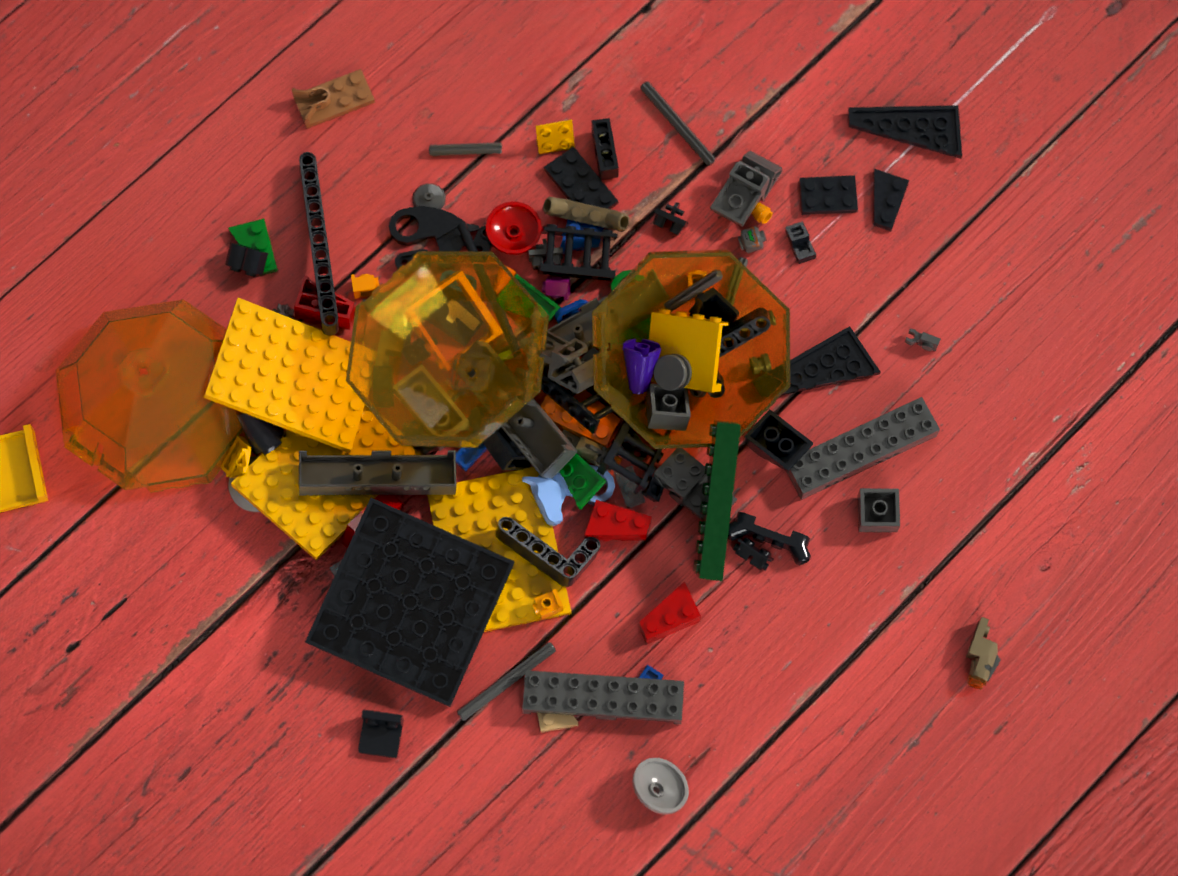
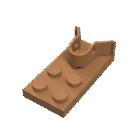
(333, 98)

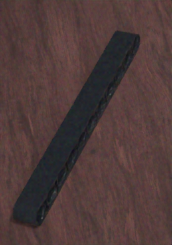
(319, 250)

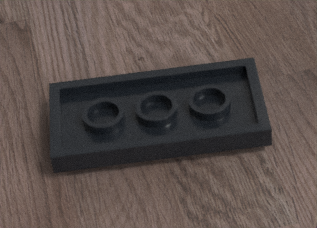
(579, 180)

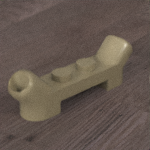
(586, 213)

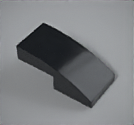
(800, 242)

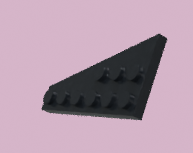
(922, 126)
(831, 362)

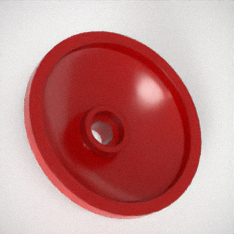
(517, 218)

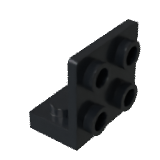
(380, 733)

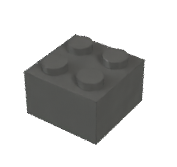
(667, 408)
(878, 510)

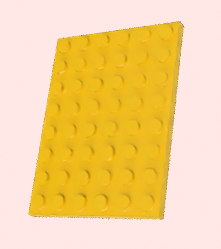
(286, 376)
(475, 516)
(311, 520)

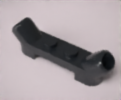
(796, 544)

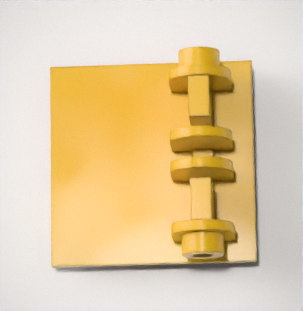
(555, 136)

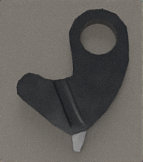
(432, 224)

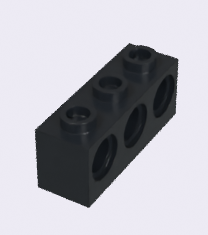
(604, 148)

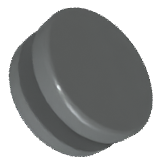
(672, 372)

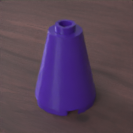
(640, 363)

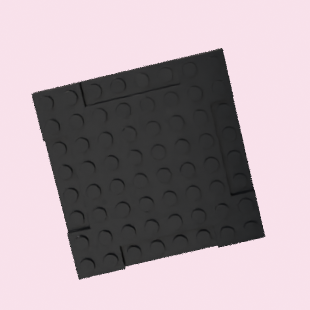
(410, 602)

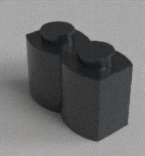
(246, 259)

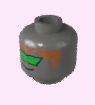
(752, 239)

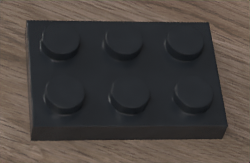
(828, 195)

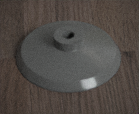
(430, 196)

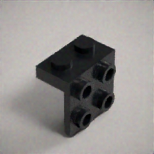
(714, 305)

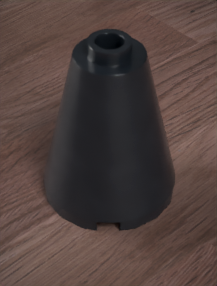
(260, 434)

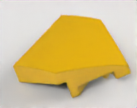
(237, 458)

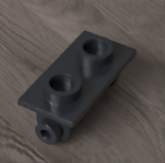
(747, 548)

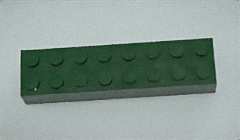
(718, 500)

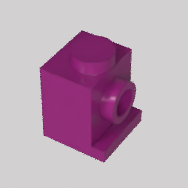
(557, 287)

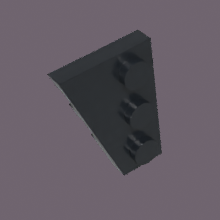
(887, 198)

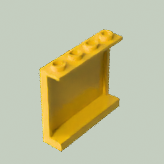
(694, 339)
(20, 470)

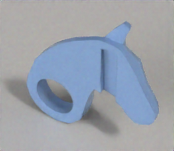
(551, 492)

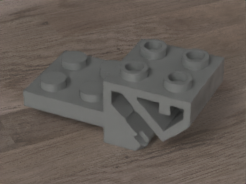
(747, 184)
(565, 363)
(684, 479)

